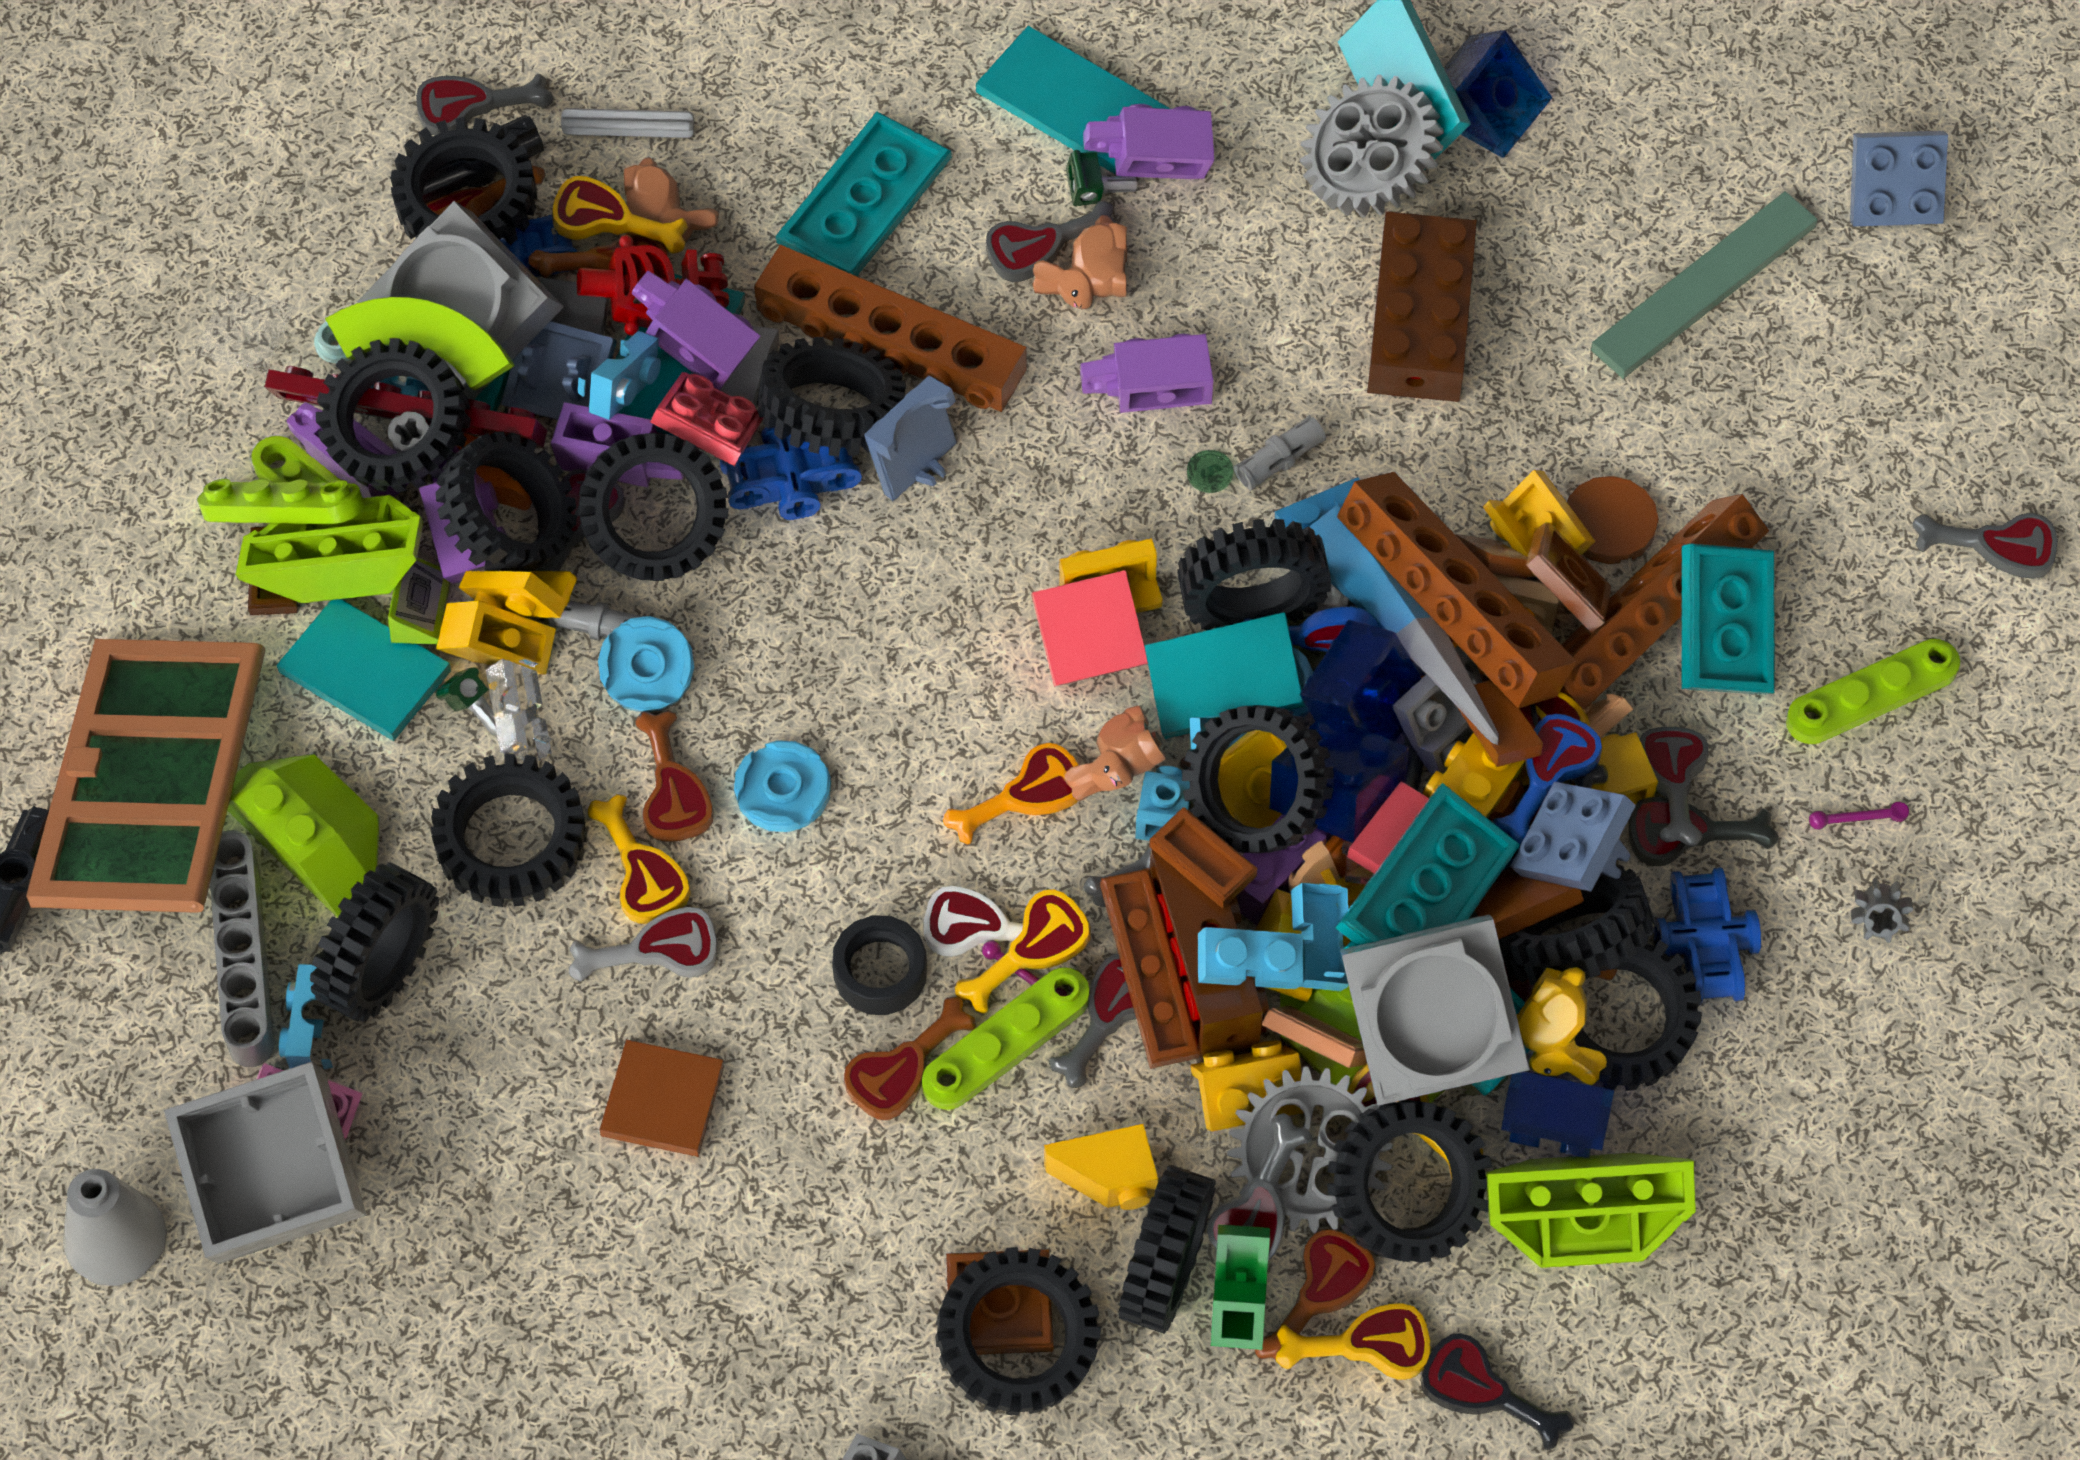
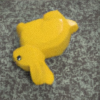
(1551, 1023)

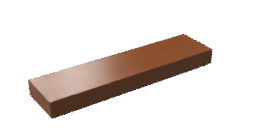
(1149, 968)

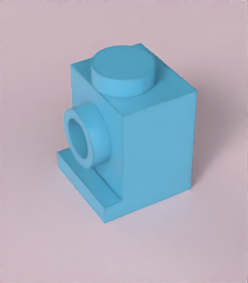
(1152, 810)

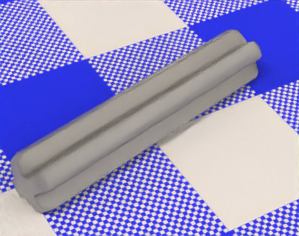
(627, 123)

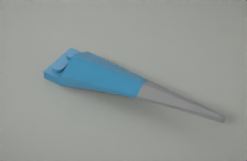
(1375, 590)

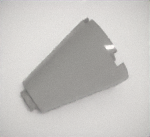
(111, 1229)

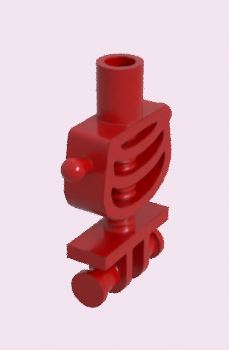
(635, 261)

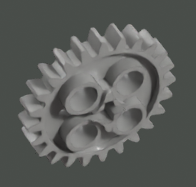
(1371, 146)
(1258, 1138)

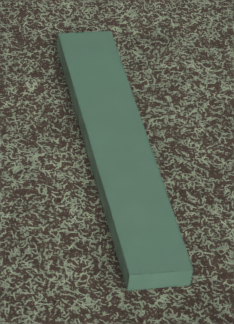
(1703, 285)

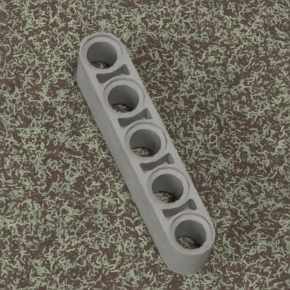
(246, 968)

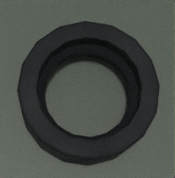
(879, 1000)

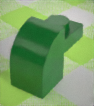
(1240, 1287)

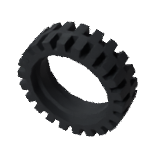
(533, 475)
(1310, 768)

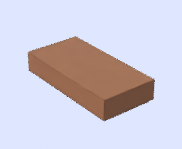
(1316, 1035)

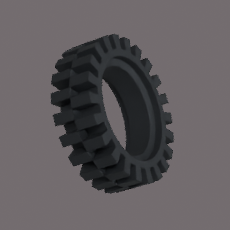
(464, 142)
(826, 365)
(356, 379)
(709, 517)
(1250, 550)
(500, 781)
(374, 942)
(1600, 943)
(1679, 1027)
(1352, 1176)
(1166, 1249)
(1049, 1278)

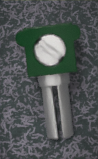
(1088, 184)
(467, 691)

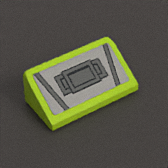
(418, 605)

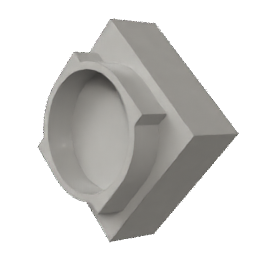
(474, 274)
(1434, 1010)
(265, 1163)

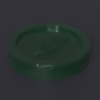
(1210, 471)

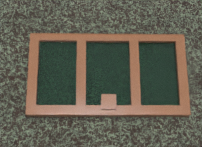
(147, 776)

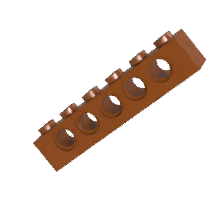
(878, 310)
(1456, 589)
(1652, 599)

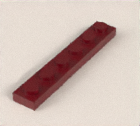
(387, 402)

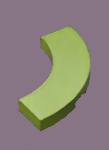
(431, 325)

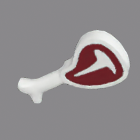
(963, 919)

